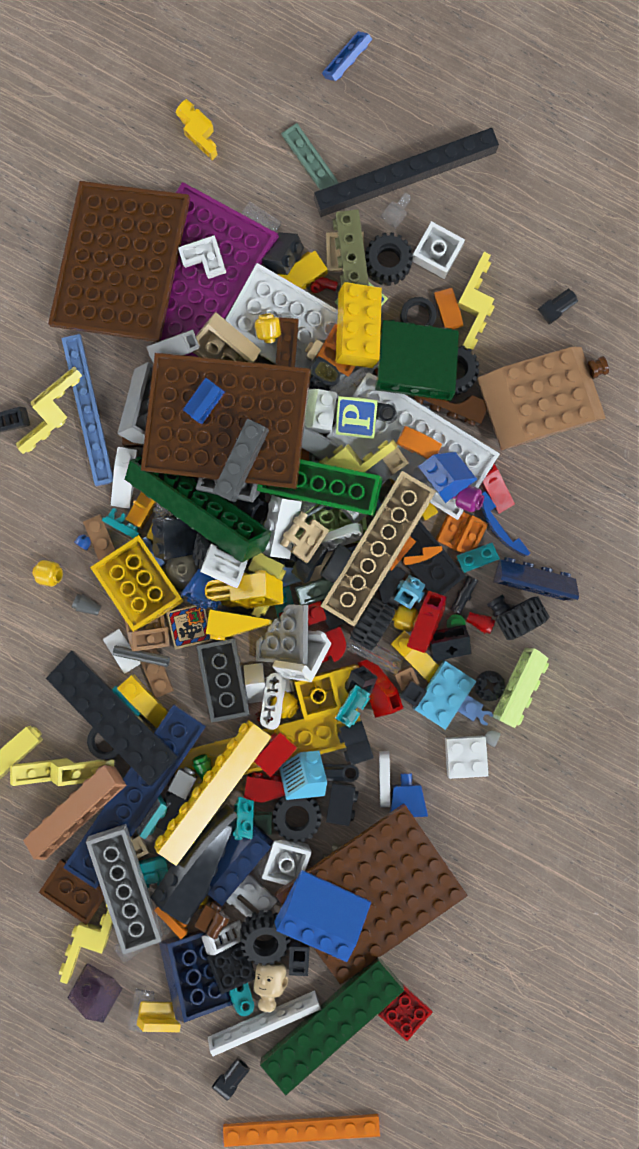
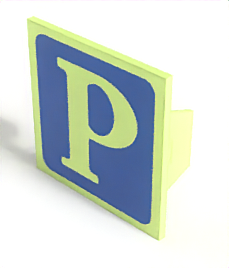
(356, 417)

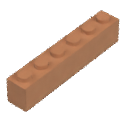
(74, 812)

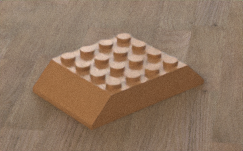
(540, 397)

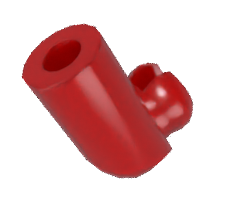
(323, 283)

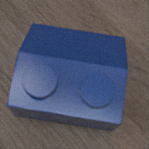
(447, 474)

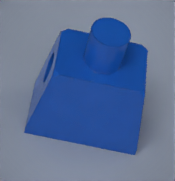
(410, 795)

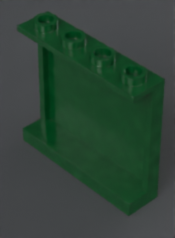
(417, 360)

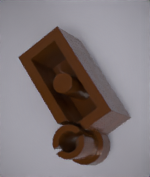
(212, 916)

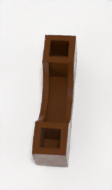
(470, 410)

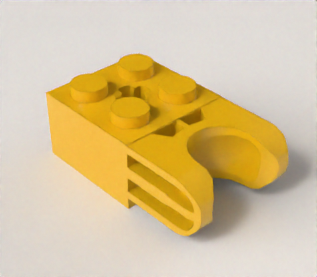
(253, 591)
(333, 692)

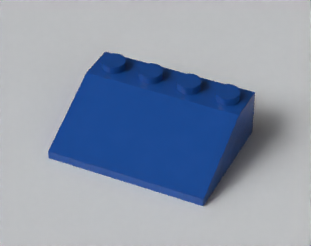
(323, 915)

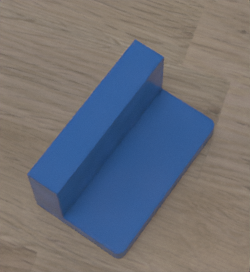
(203, 401)

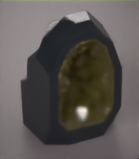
(325, 372)

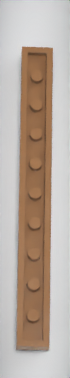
(103, 547)

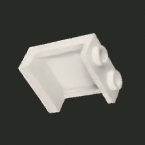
(317, 649)

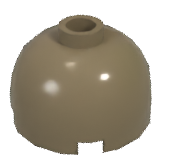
(180, 571)

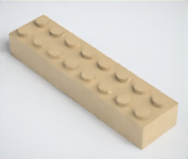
(378, 548)

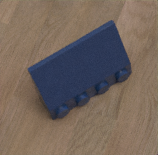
(536, 580)
(237, 863)
(190, 977)

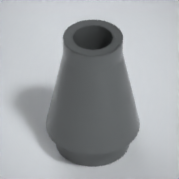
(85, 605)

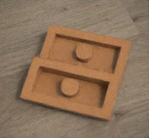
(149, 636)

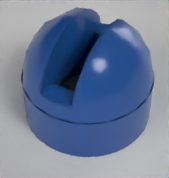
(83, 541)

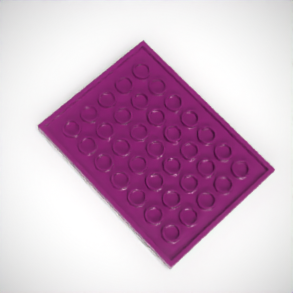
(241, 246)

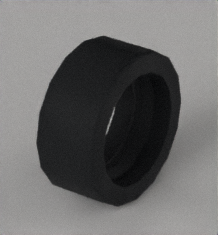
(422, 302)
(336, 563)
(94, 750)

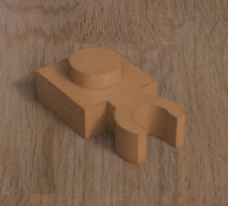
(404, 676)

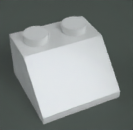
(320, 410)
(286, 861)

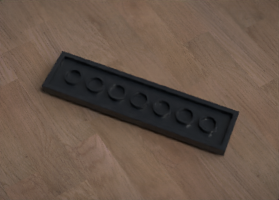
(112, 718)

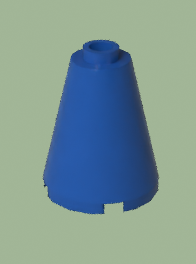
(196, 591)

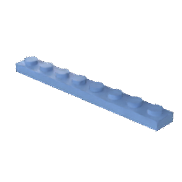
(88, 411)

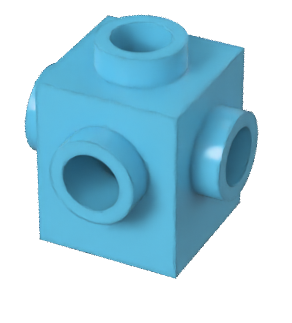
(409, 591)

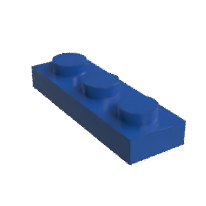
(347, 56)

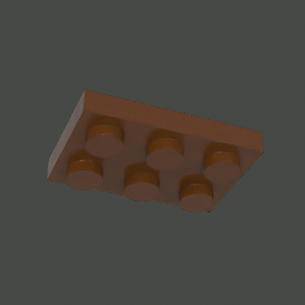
(72, 893)

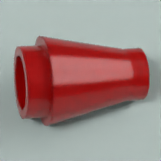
(481, 622)

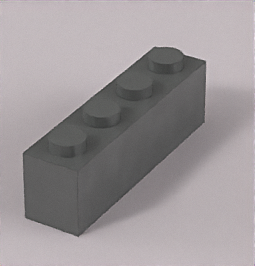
(241, 460)

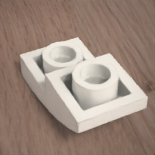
(118, 639)

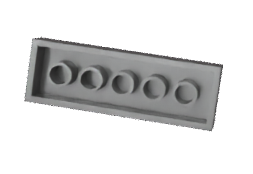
(124, 888)

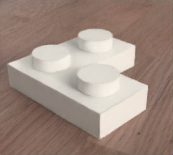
(206, 252)

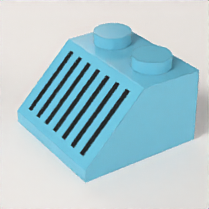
(304, 776)

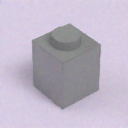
(183, 782)

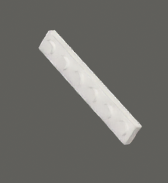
(263, 1023)

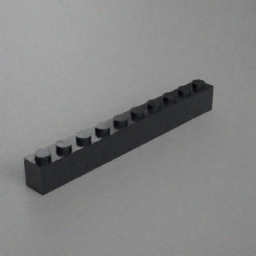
(406, 172)

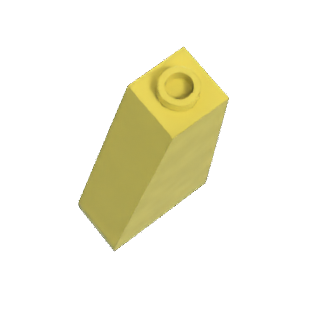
(18, 748)

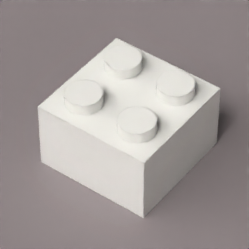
(437, 250)
(466, 757)

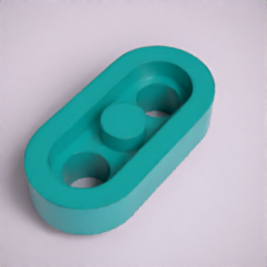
(240, 997)

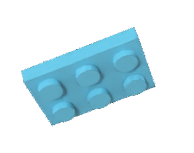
(445, 694)

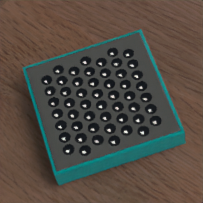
(149, 822)

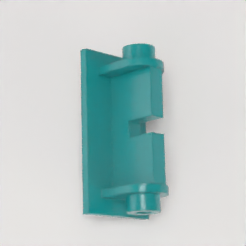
(477, 557)
(357, 698)
(244, 809)

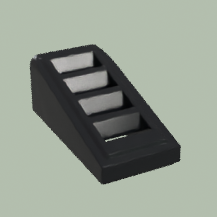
(20, 419)

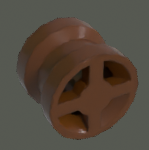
(598, 367)

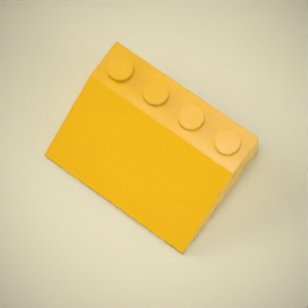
(136, 584)
(226, 624)

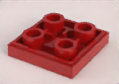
(406, 1014)

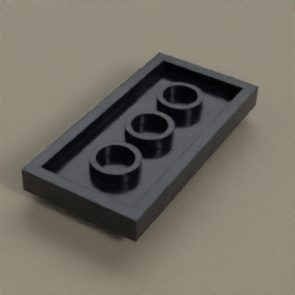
(439, 571)

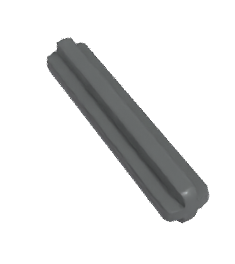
(141, 656)

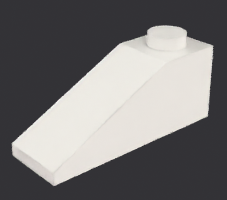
(121, 489)

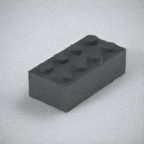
(223, 680)

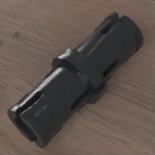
(464, 595)

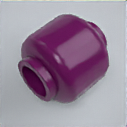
(469, 499)

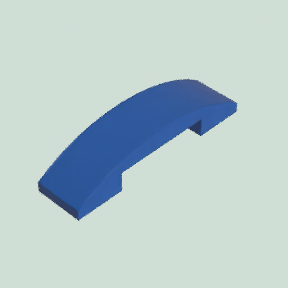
(516, 546)

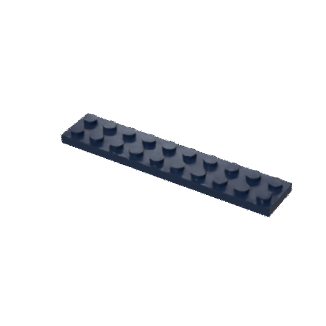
(134, 801)

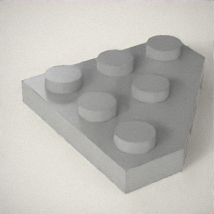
(286, 637)

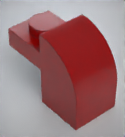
(338, 644)

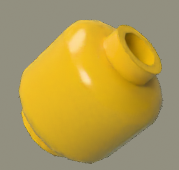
(267, 327)
(47, 573)
(405, 618)
(289, 705)

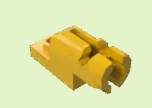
(197, 128)

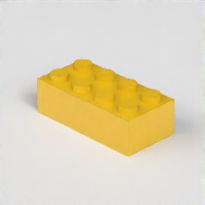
(358, 325)

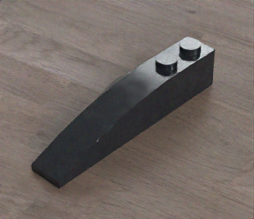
(189, 882)

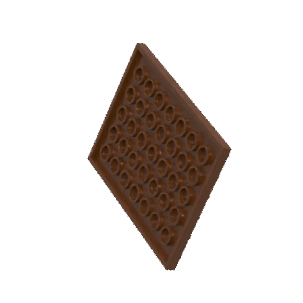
(119, 261)
(253, 391)
(401, 877)

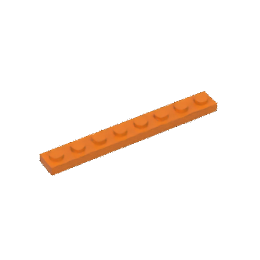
(301, 1130)

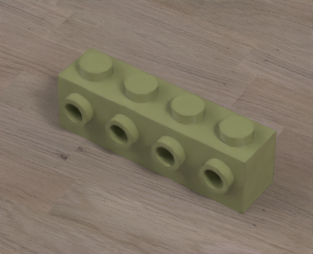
(351, 247)

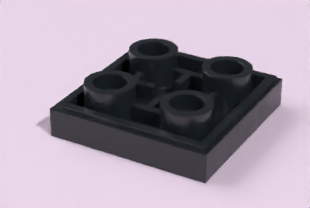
(231, 968)

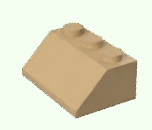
(224, 342)

